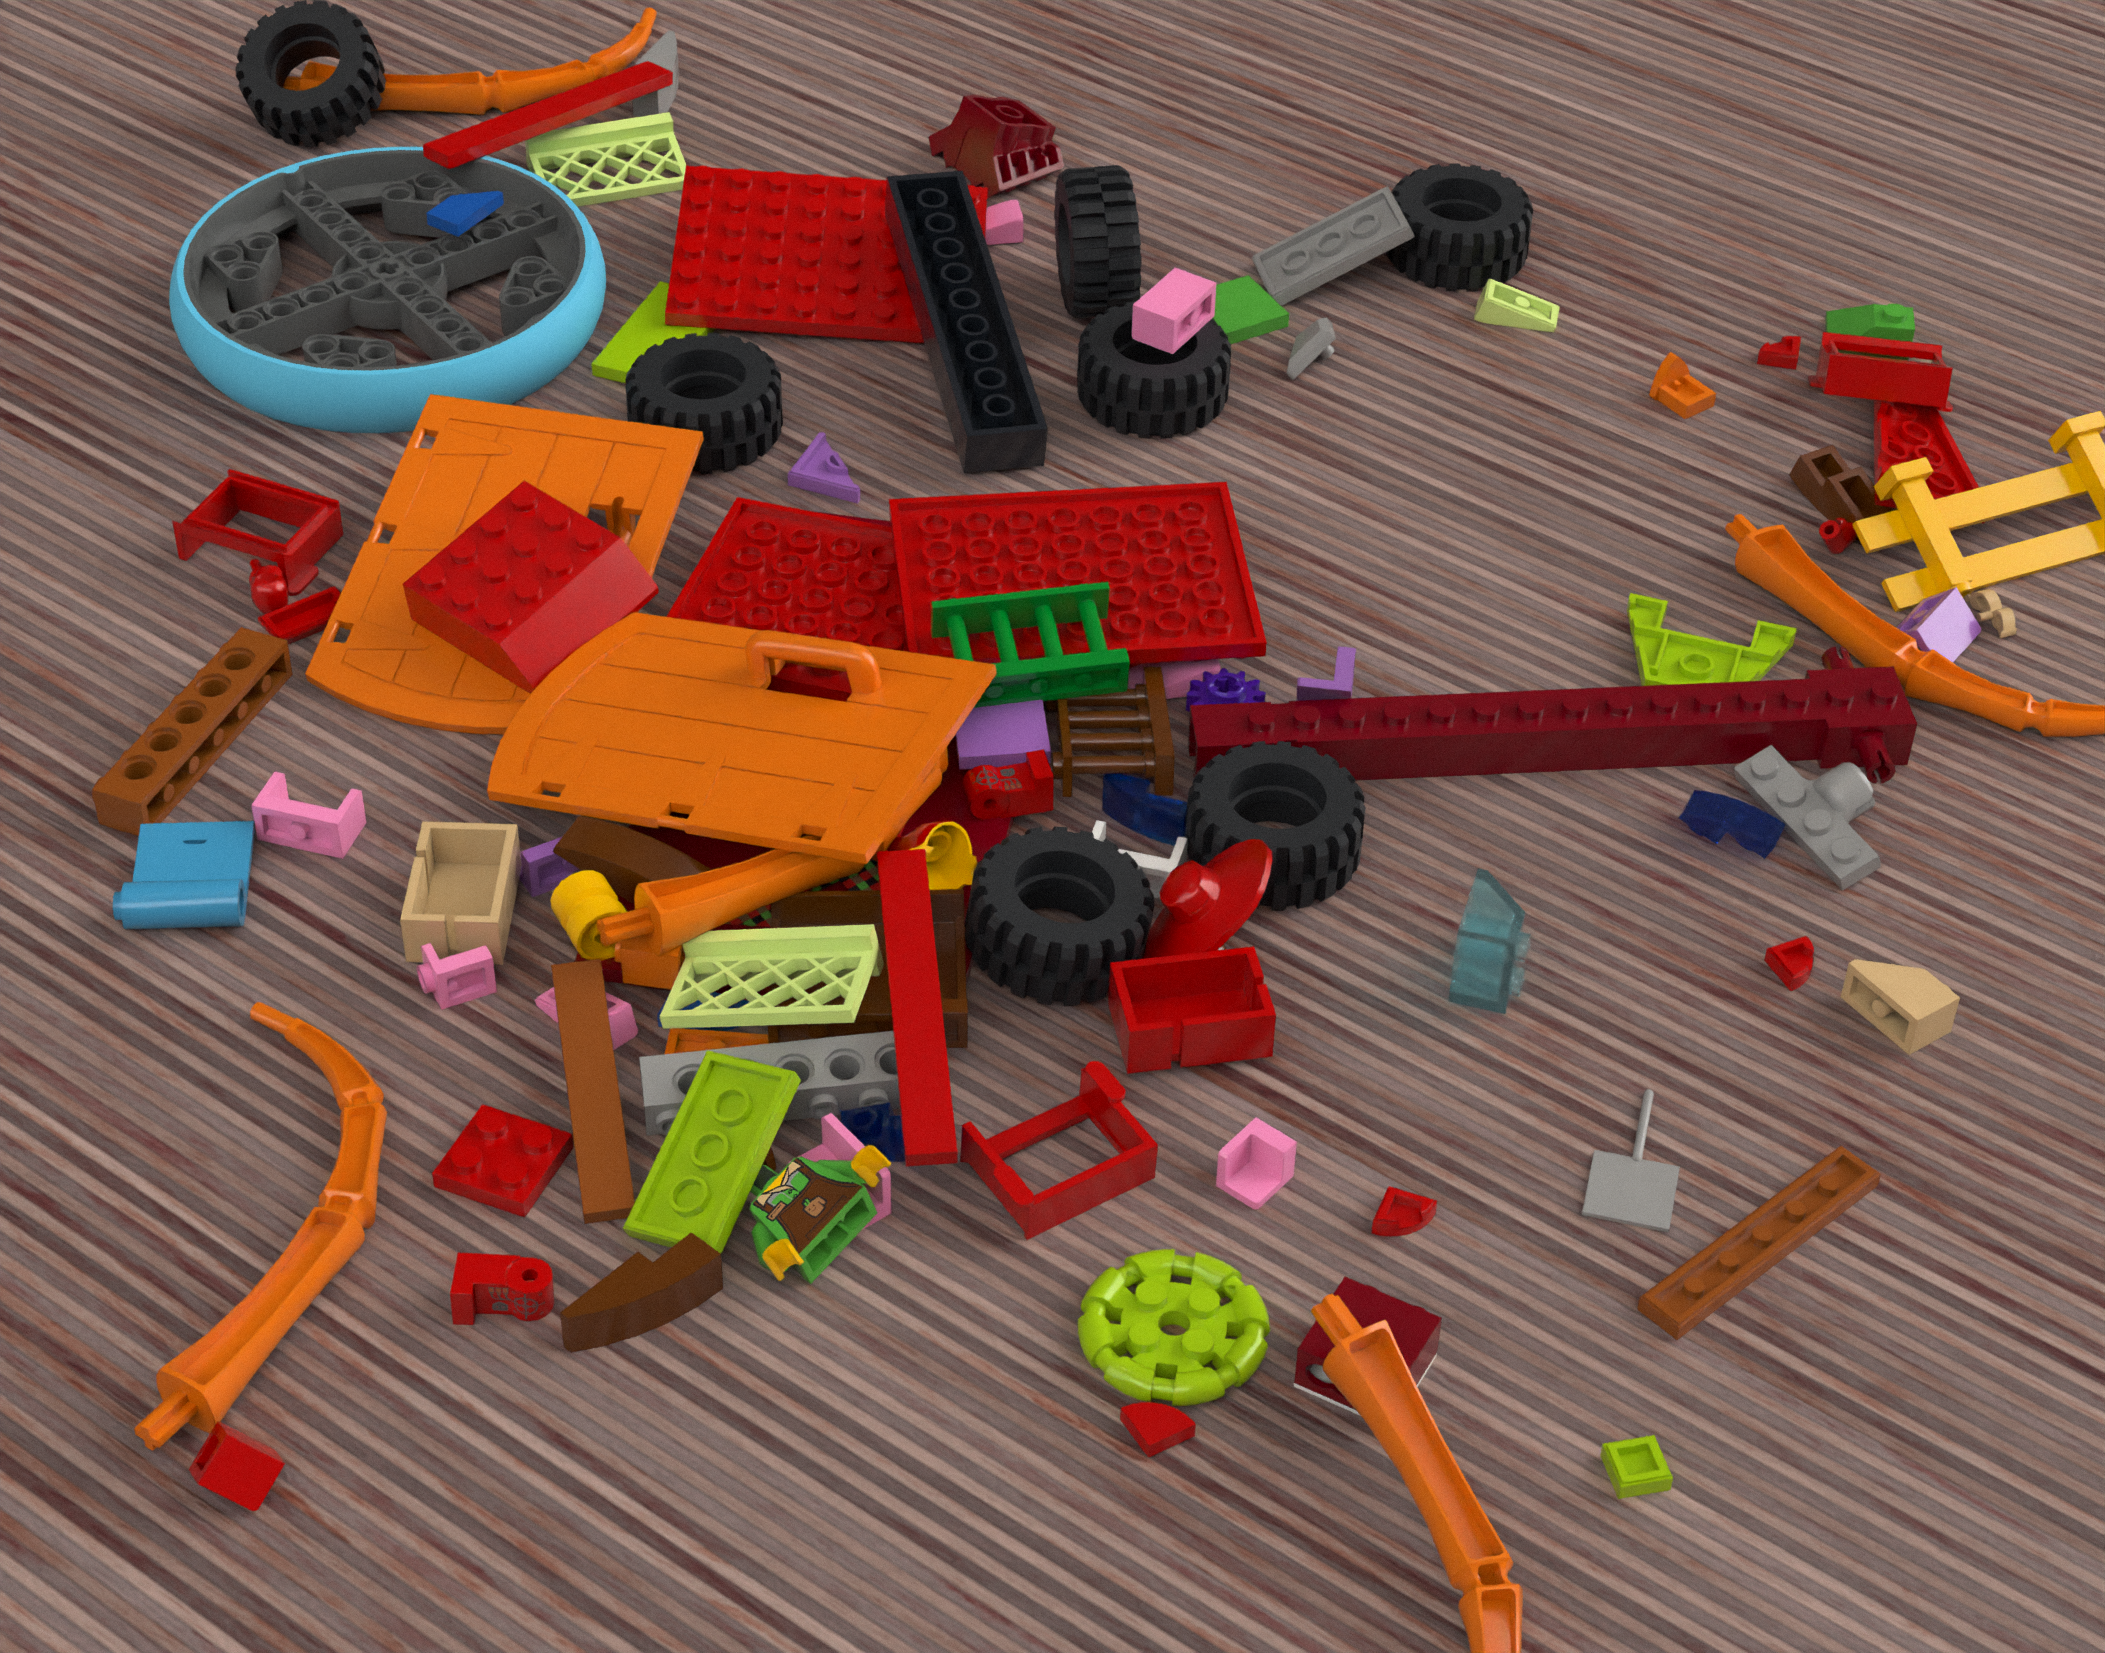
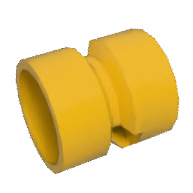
(579, 904)

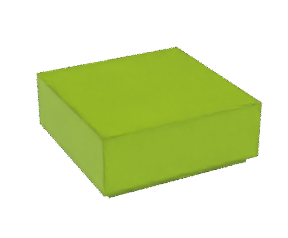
(1636, 1466)

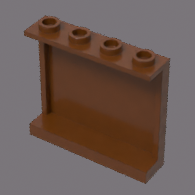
(874, 1014)

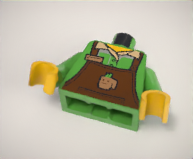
(812, 1210)

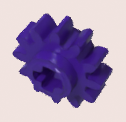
(1223, 689)

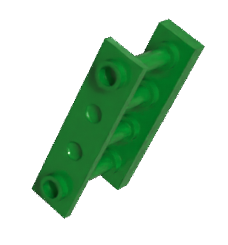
(1040, 678)

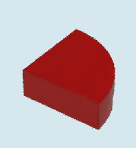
(1781, 354)
(1792, 961)
(1402, 1213)
(1156, 1426)

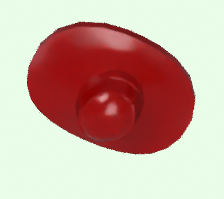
(1209, 901)

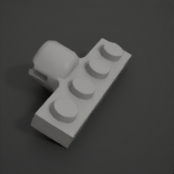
(1816, 811)

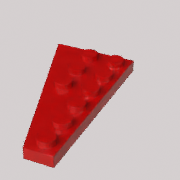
(1915, 432)

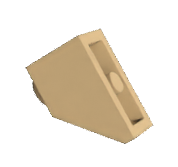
(1901, 1002)

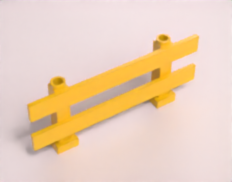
(1931, 520)

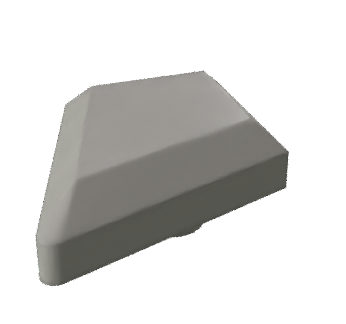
(1309, 345)

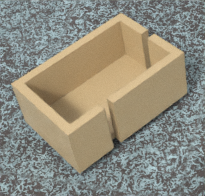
(461, 889)

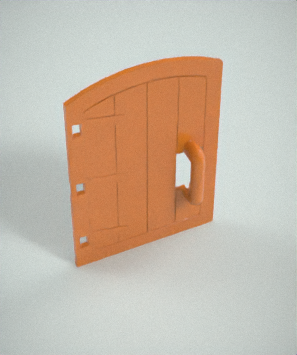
(437, 494)
(683, 723)

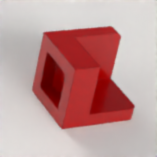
(236, 1466)

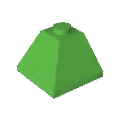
(1874, 321)

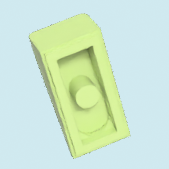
(1514, 308)

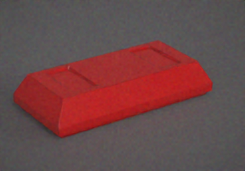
(301, 617)

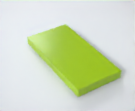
(638, 334)
(712, 1152)

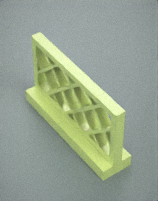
(605, 145)
(769, 958)

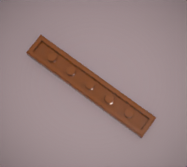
(593, 1091)
(1758, 1242)

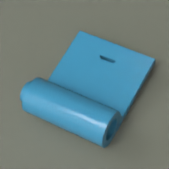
(188, 876)

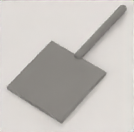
(1630, 1187)

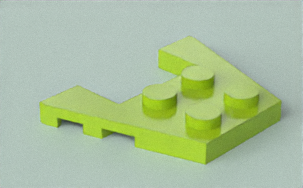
(1684, 658)

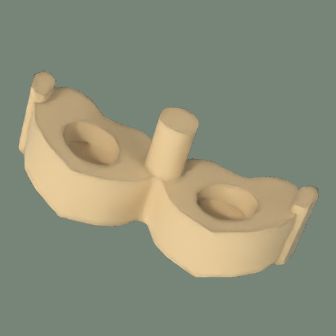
(1991, 608)

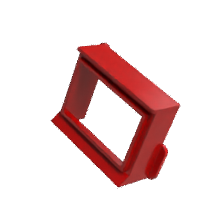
(1883, 377)
(314, 514)
(1101, 1103)

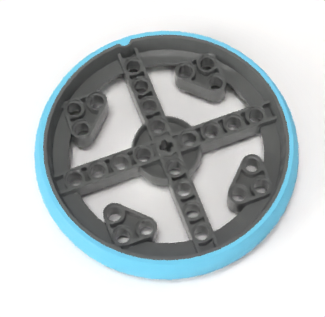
(401, 285)

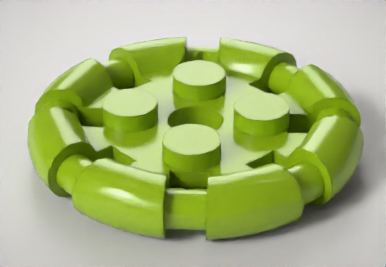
(1166, 1303)

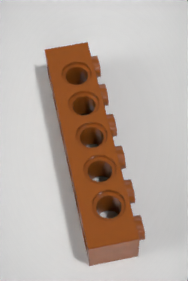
(192, 731)

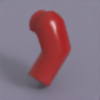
(1837, 534)

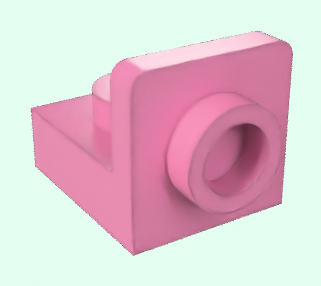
(457, 976)

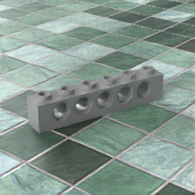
(820, 1064)

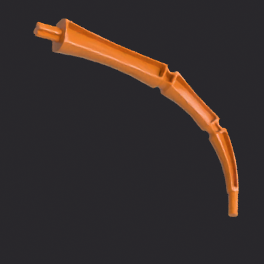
(503, 90)
(1784, 569)
(687, 906)
(213, 1371)
(1381, 1389)

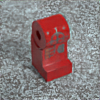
(1011, 788)
(500, 1287)

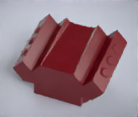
(998, 144)

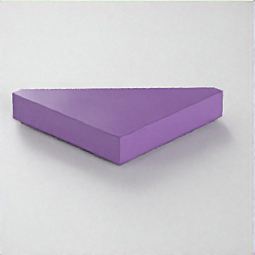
(823, 472)

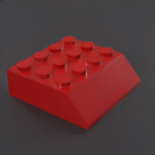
(528, 586)

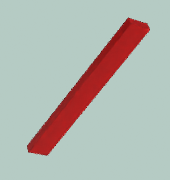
(547, 115)
(916, 1009)

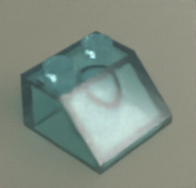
(1489, 948)

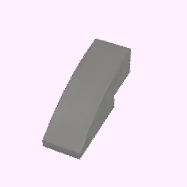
(664, 54)

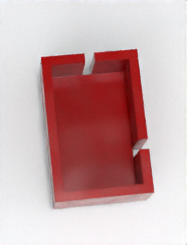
(1191, 1009)

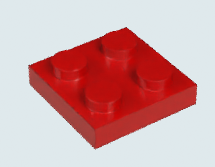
(503, 1160)

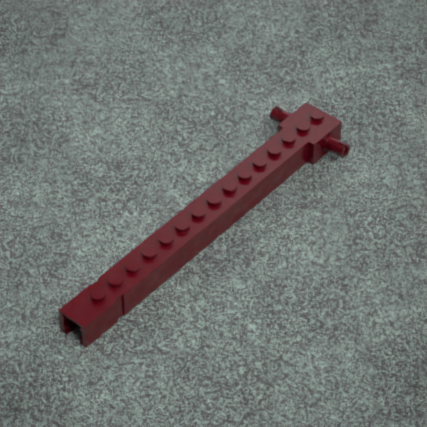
(1826, 717)

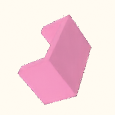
(1173, 310)
(305, 824)

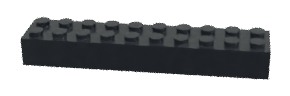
(965, 323)

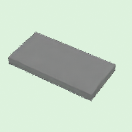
(1332, 246)

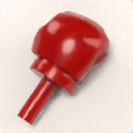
(267, 587)

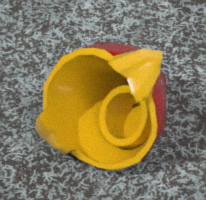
(947, 853)

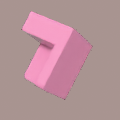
(1256, 1163)

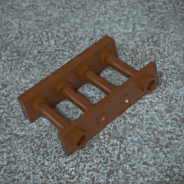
(1152, 740)

